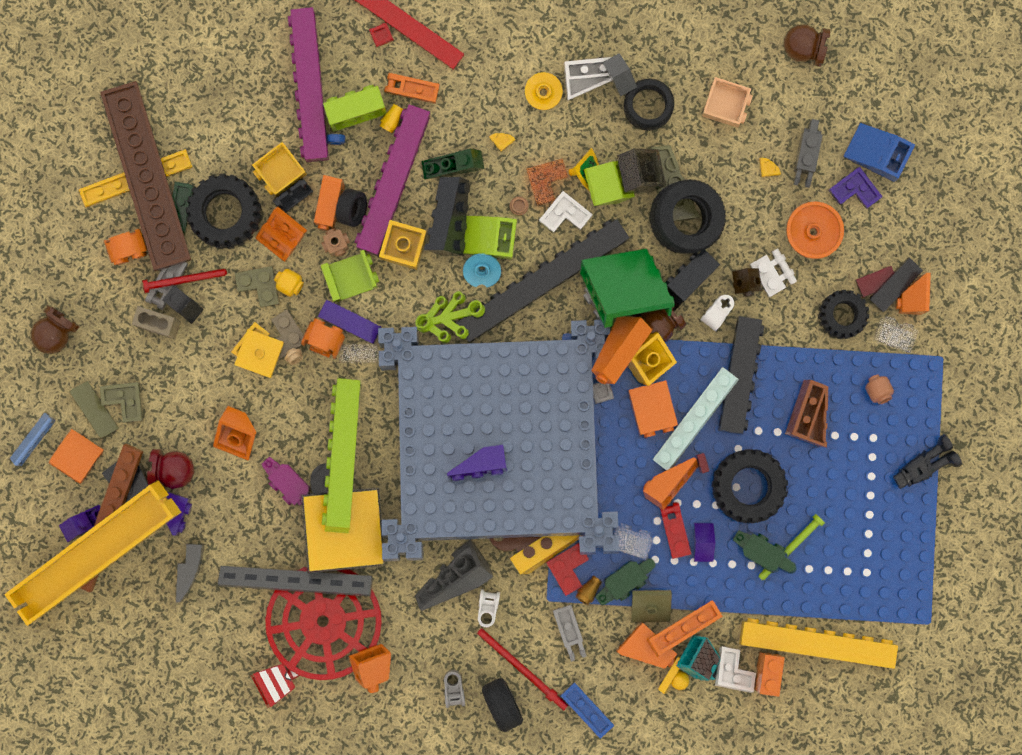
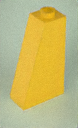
(528, 565)

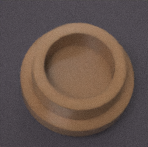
(519, 206)

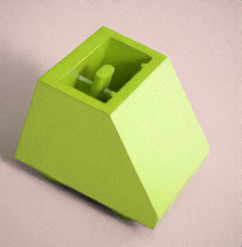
(606, 184)

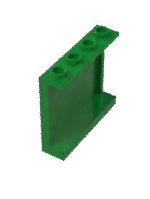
(625, 285)

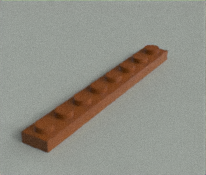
(118, 489)

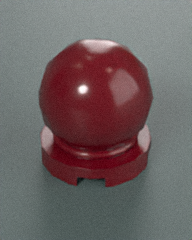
(172, 469)

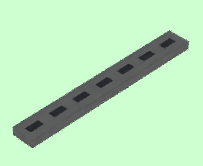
(295, 581)

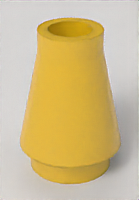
(391, 118)

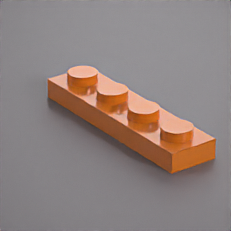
(684, 628)

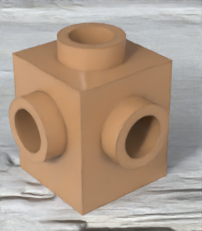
(338, 249)

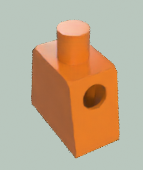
(371, 667)

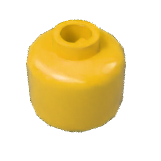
(288, 282)

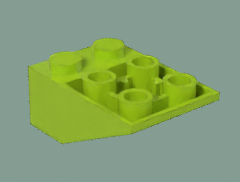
(490, 236)

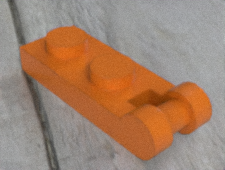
(412, 88)

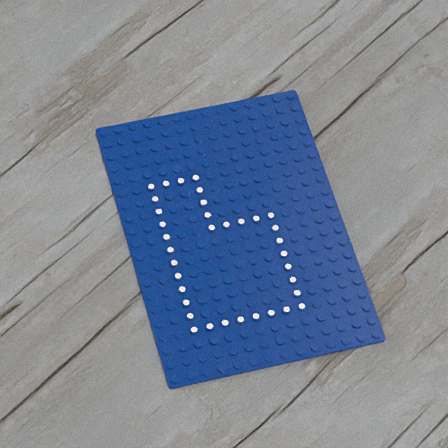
(876, 539)

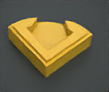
(502, 140)
(768, 168)

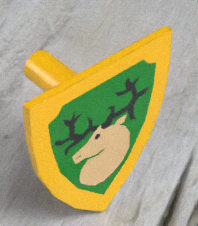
(588, 160)

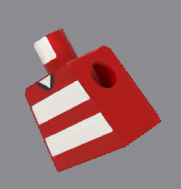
(274, 683)

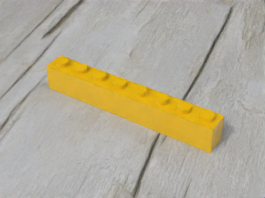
(818, 644)

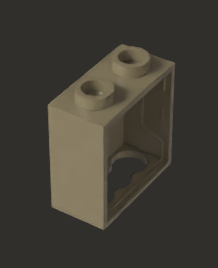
(156, 322)

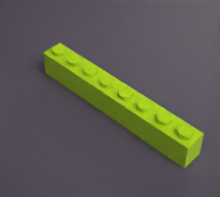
(342, 456)

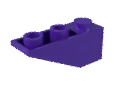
(484, 461)

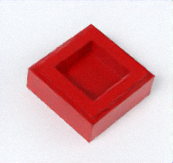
(381, 35)

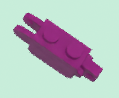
(286, 480)

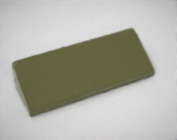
(93, 410)

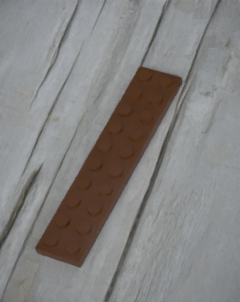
(145, 176)

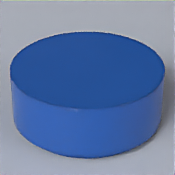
(335, 139)

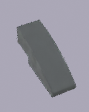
(188, 571)

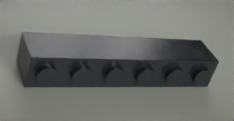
(742, 366)

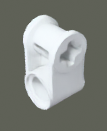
(716, 314)
(488, 606)

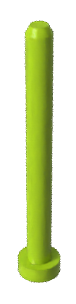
(797, 541)

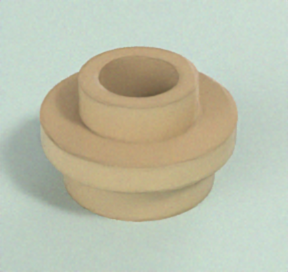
(293, 356)

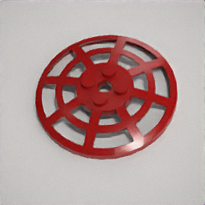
(321, 635)

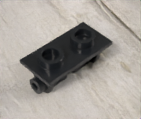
(293, 195)

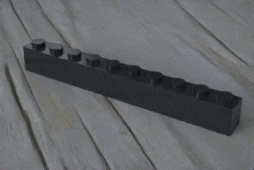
(545, 279)

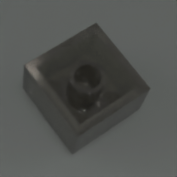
(641, 170)

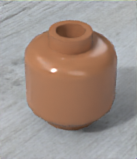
(879, 389)

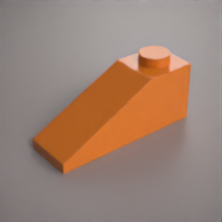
(668, 483)

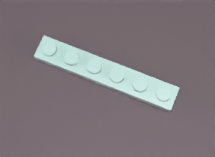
(695, 419)

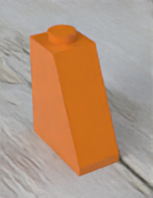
(326, 208)
(638, 648)

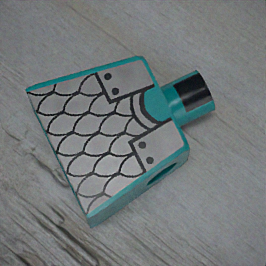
(699, 659)

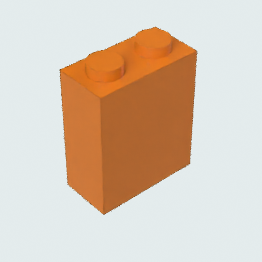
(653, 409)
(769, 674)

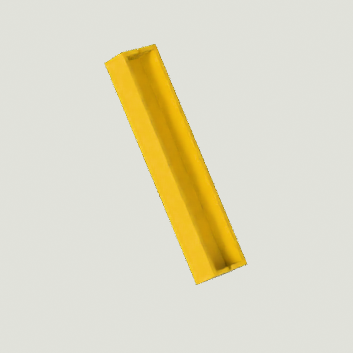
(93, 552)

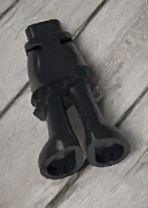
(920, 467)

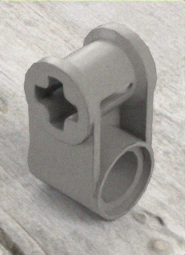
(454, 692)

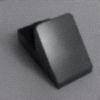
(182, 304)

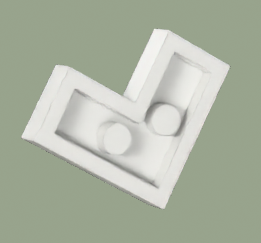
(565, 208)
(728, 673)

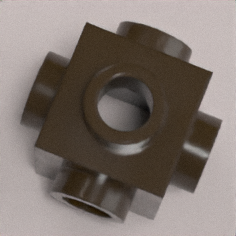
(747, 281)

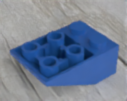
(879, 151)

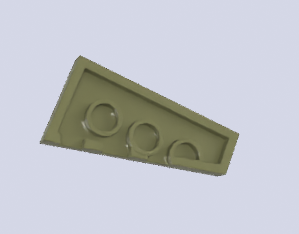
(684, 208)

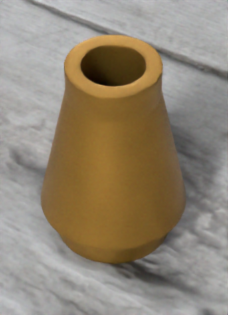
(588, 591)

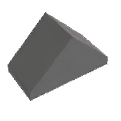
(620, 74)

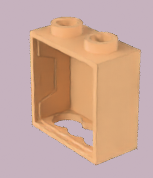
(727, 102)

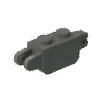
(808, 153)

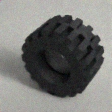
(830, 324)

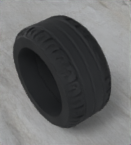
(649, 124)
(502, 705)

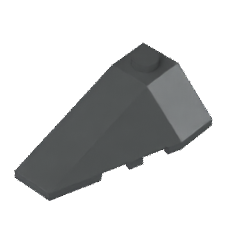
(462, 575)

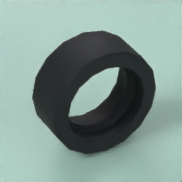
(351, 207)

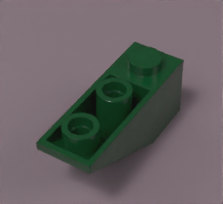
(453, 164)

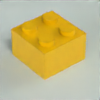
(403, 244)

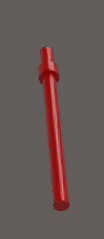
(550, 694)

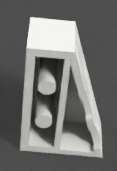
(584, 76)

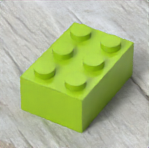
(354, 108)

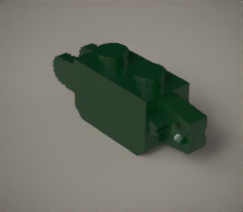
(763, 553)
(624, 580)

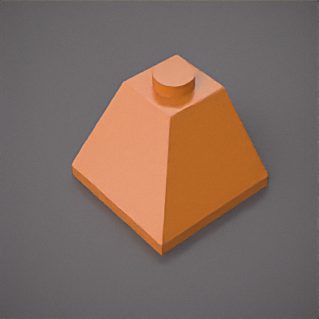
(916, 297)
(235, 433)

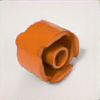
(126, 246)
(323, 339)

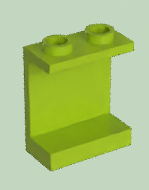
(350, 276)

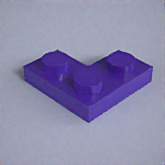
(857, 184)

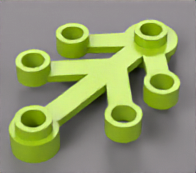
(447, 316)

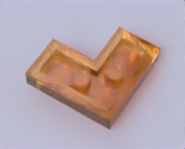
(542, 176)

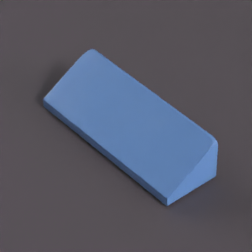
(32, 439)

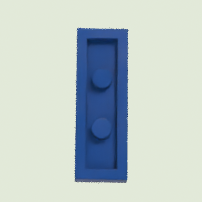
(587, 710)

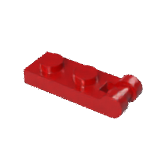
(675, 531)

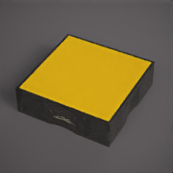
(343, 551)

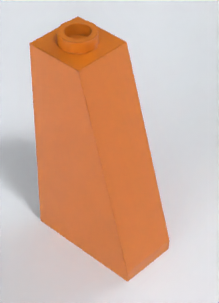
(620, 348)

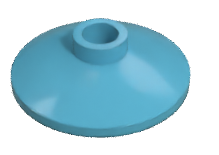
(476, 276)

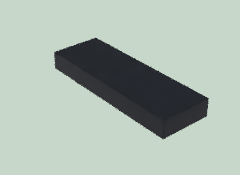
(895, 284)

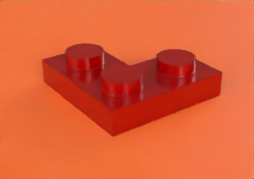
(563, 566)

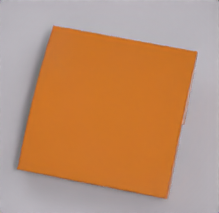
(281, 234)
(76, 456)

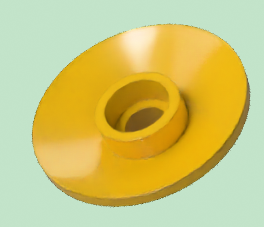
(550, 84)

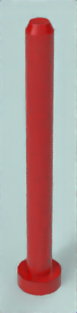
(182, 279)

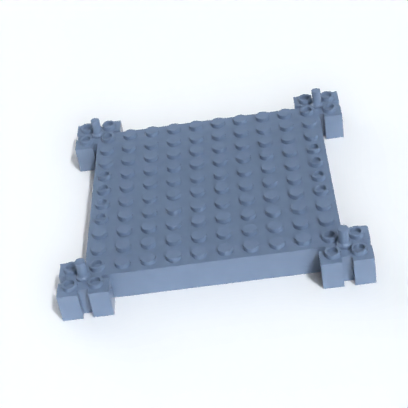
(492, 394)

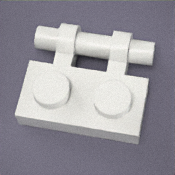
(769, 277)

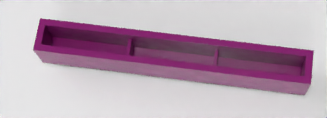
(309, 85)
(393, 180)

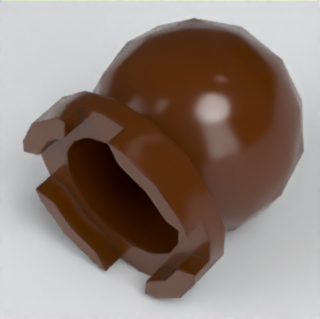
(805, 43)
(662, 323)
(52, 332)

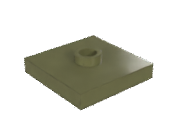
(651, 606)

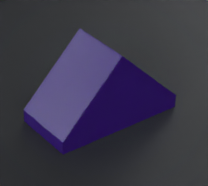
(704, 542)

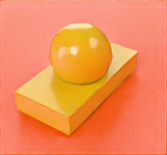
(676, 678)

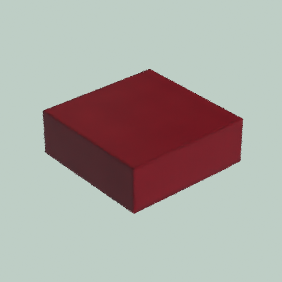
(702, 463)

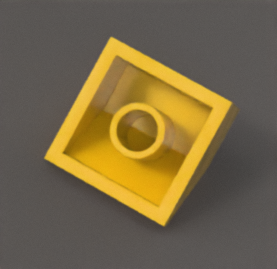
(651, 360)

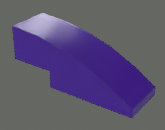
(349, 321)

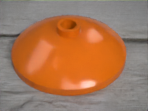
(826, 223)

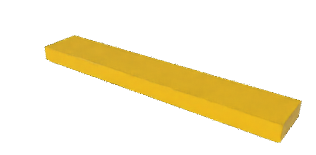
(118, 184)

